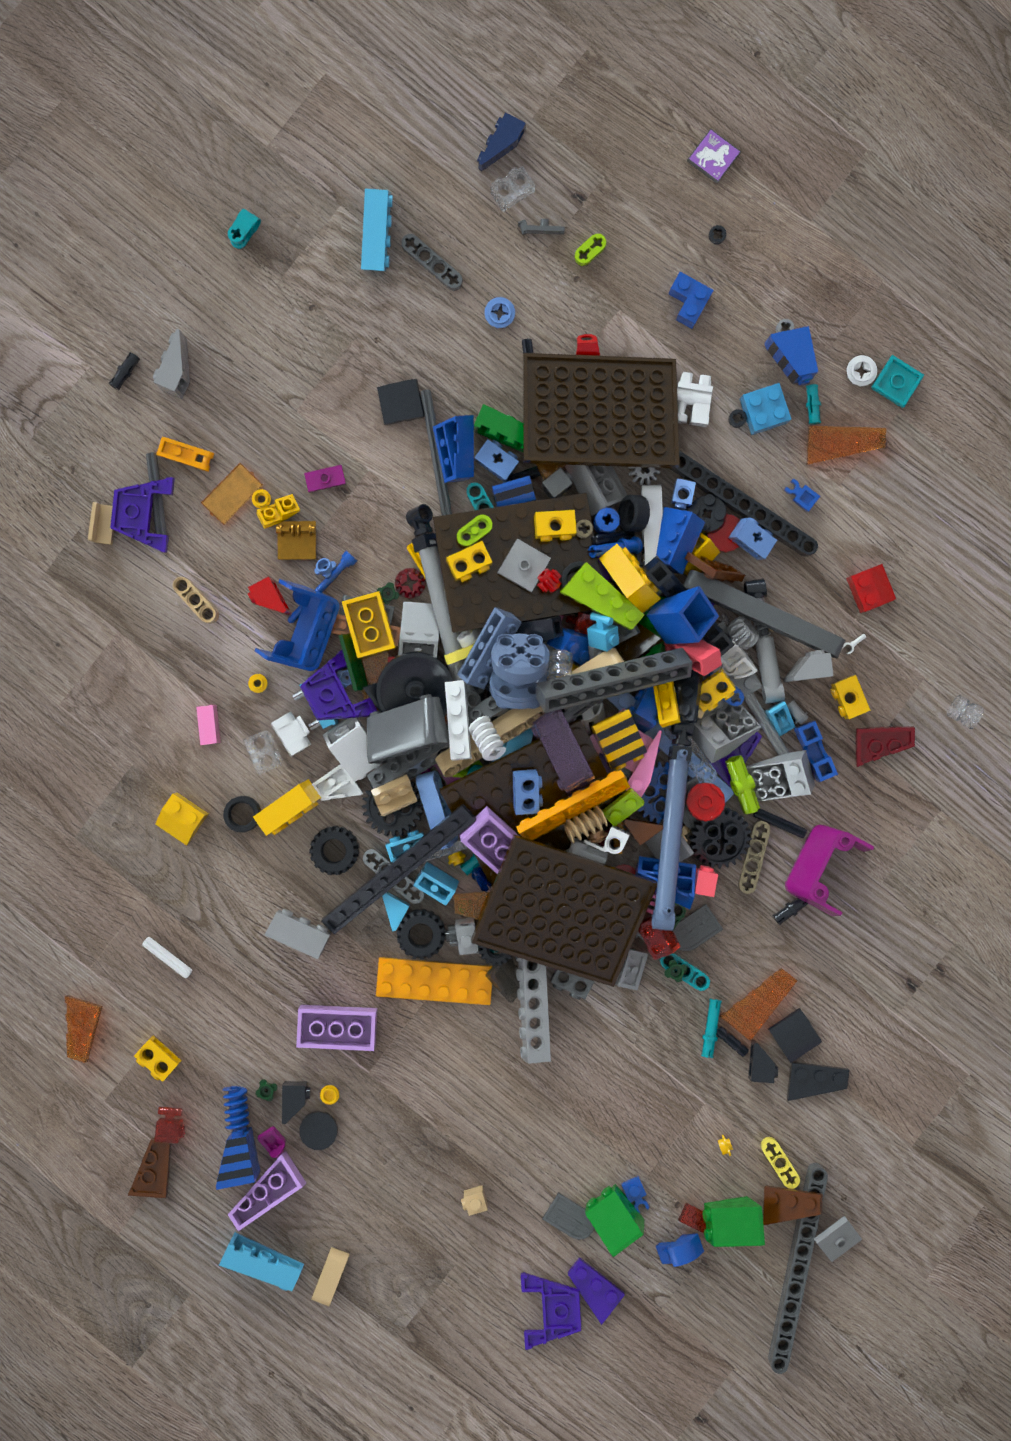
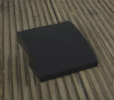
(400, 401)
(795, 1035)

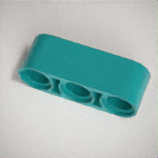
(482, 499)
(692, 975)

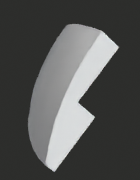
(737, 663)

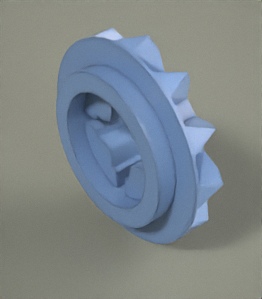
(507, 308)

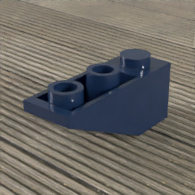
(506, 138)

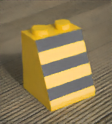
(619, 739)

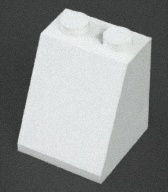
(349, 746)

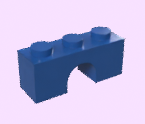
(810, 740)

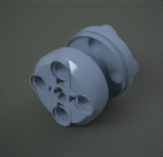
(517, 666)

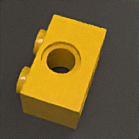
(564, 518)
(859, 703)

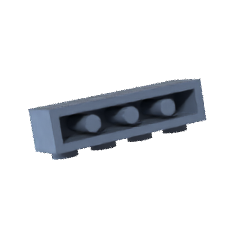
(478, 666)

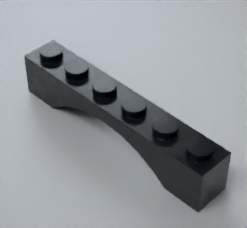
(670, 586)

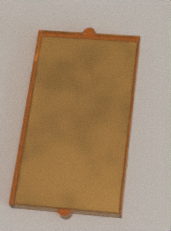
(231, 493)

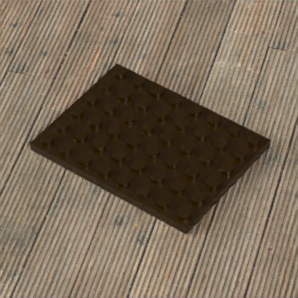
(600, 410)
(474, 600)
(494, 788)
(563, 911)

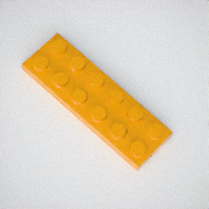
(579, 803)
(433, 981)

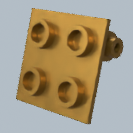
(296, 540)

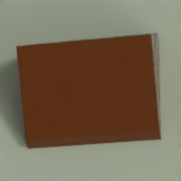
(642, 830)

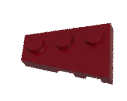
(882, 741)

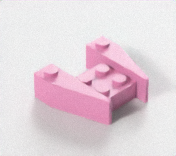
(642, 768)

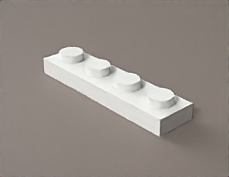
(458, 720)

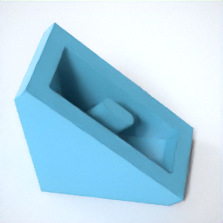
(780, 718)
(395, 909)

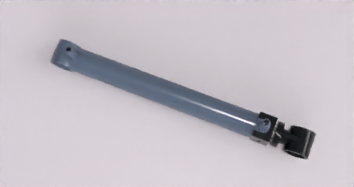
(679, 756)

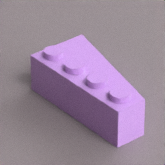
(272, 1188)

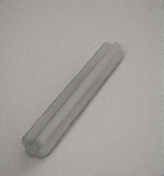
(766, 724)

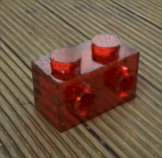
(658, 942)

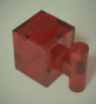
(581, 622)
(168, 1128)

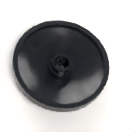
(411, 677)

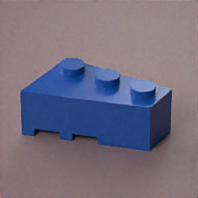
(456, 447)
(678, 537)
(573, 642)
(644, 710)
(686, 878)

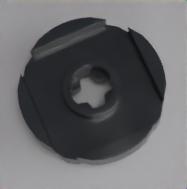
(718, 514)

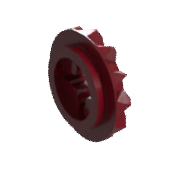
(417, 588)

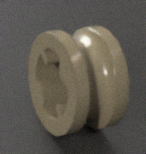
(587, 524)

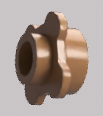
(598, 837)

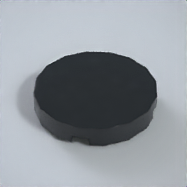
(318, 1130)

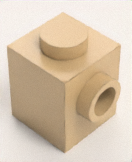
(474, 1200)

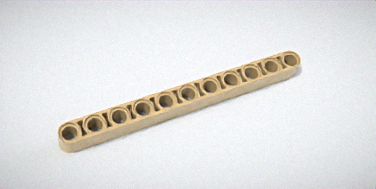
(517, 720)

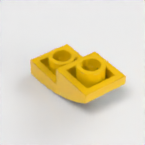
(278, 512)

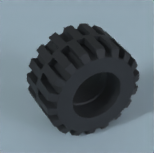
(322, 862)
(417, 950)

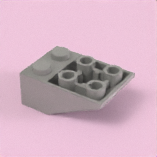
(174, 370)
(419, 629)
(724, 731)
(782, 776)

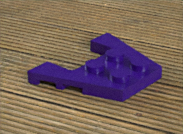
(133, 511)
(328, 696)
(560, 1310)

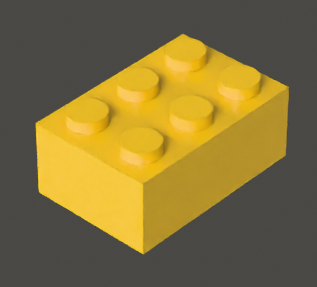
(630, 577)
(369, 624)
(288, 808)

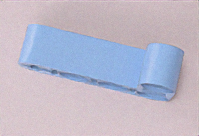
(433, 801)

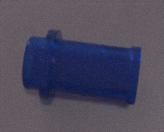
(481, 879)

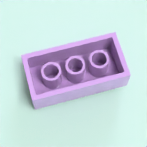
(488, 838)
(336, 1027)

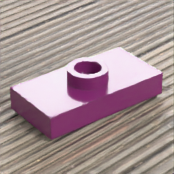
(325, 478)

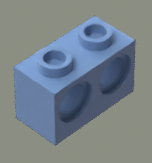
(523, 792)

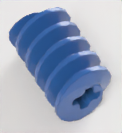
(613, 521)
(236, 1106)

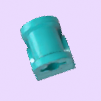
(244, 225)

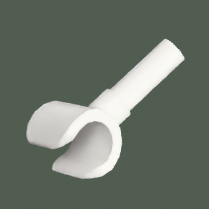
(854, 643)

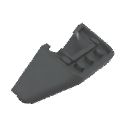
(405, 729)

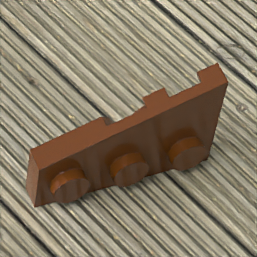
(715, 569)
(153, 1172)
(789, 1204)

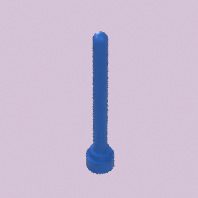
(346, 561)

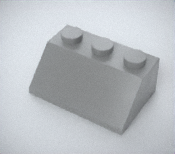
(599, 483)
(811, 666)
(298, 933)

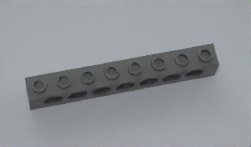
(613, 680)
(420, 760)

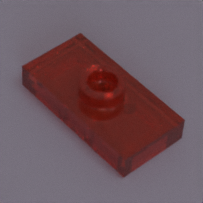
(692, 1217)

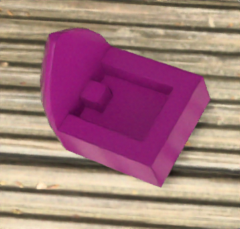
(272, 1142)

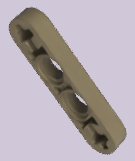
(757, 857)

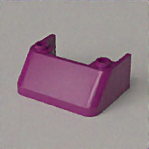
(811, 863)

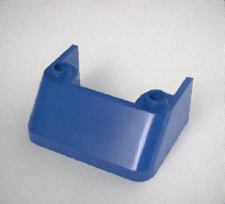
(311, 630)

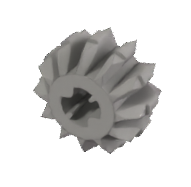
(650, 475)
(743, 633)

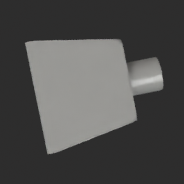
(464, 936)

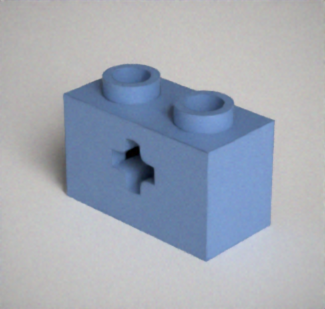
(486, 456)
(744, 537)

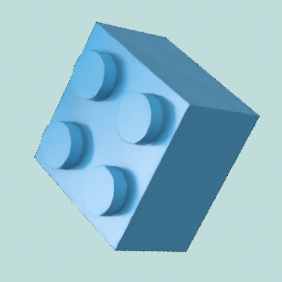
(765, 409)

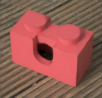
(705, 881)

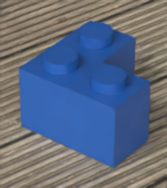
(693, 295)

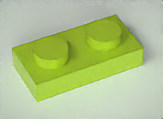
(623, 807)

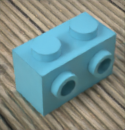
(397, 845)
(436, 883)

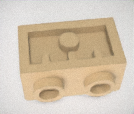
(394, 795)

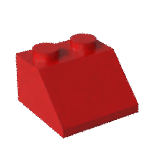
(871, 588)
(267, 595)

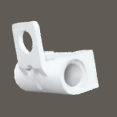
(292, 733)
(615, 832)

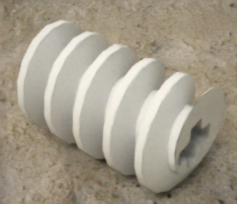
(487, 738)

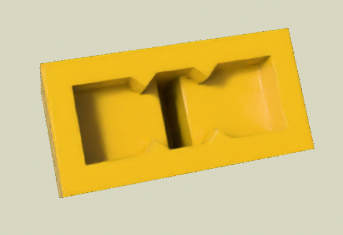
(466, 556)
(717, 695)
(161, 1054)

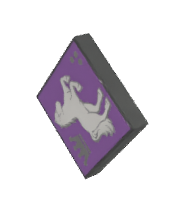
(713, 156)

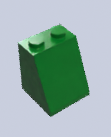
(615, 1219)
(734, 1223)

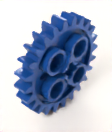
(650, 809)

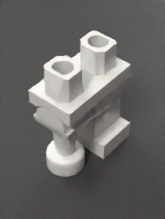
(696, 395)

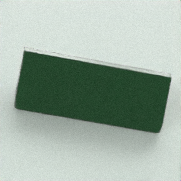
(354, 664)

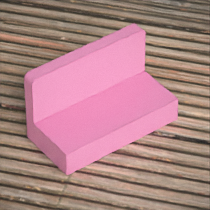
(208, 724)

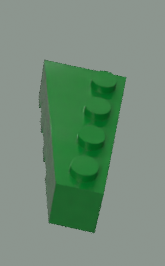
(499, 427)

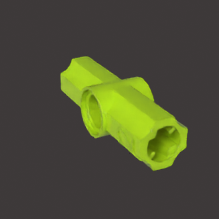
(742, 784)

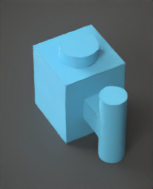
(602, 633)

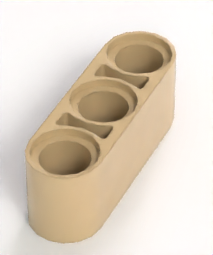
(187, 596)
(330, 1276)

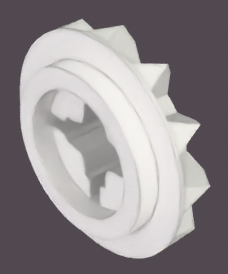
(867, 364)

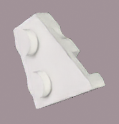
(336, 785)

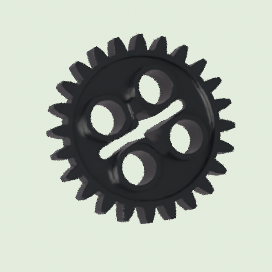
(401, 820)
(737, 837)

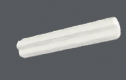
(167, 957)

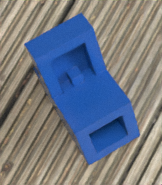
(682, 1251)

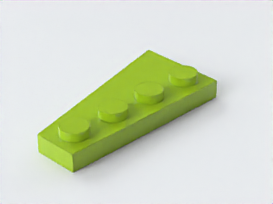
(598, 594)

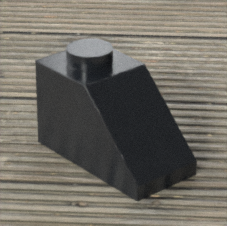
(761, 1065)
(294, 1098)

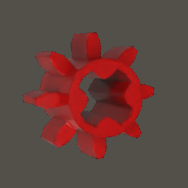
(549, 580)

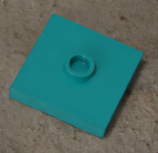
(897, 381)

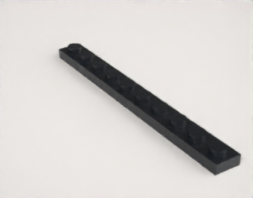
(399, 869)

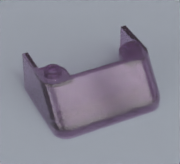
(563, 751)

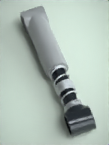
(771, 683)

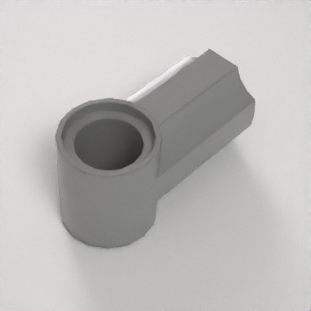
(584, 850)

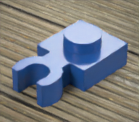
(804, 497)
(634, 1192)

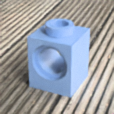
(689, 487)

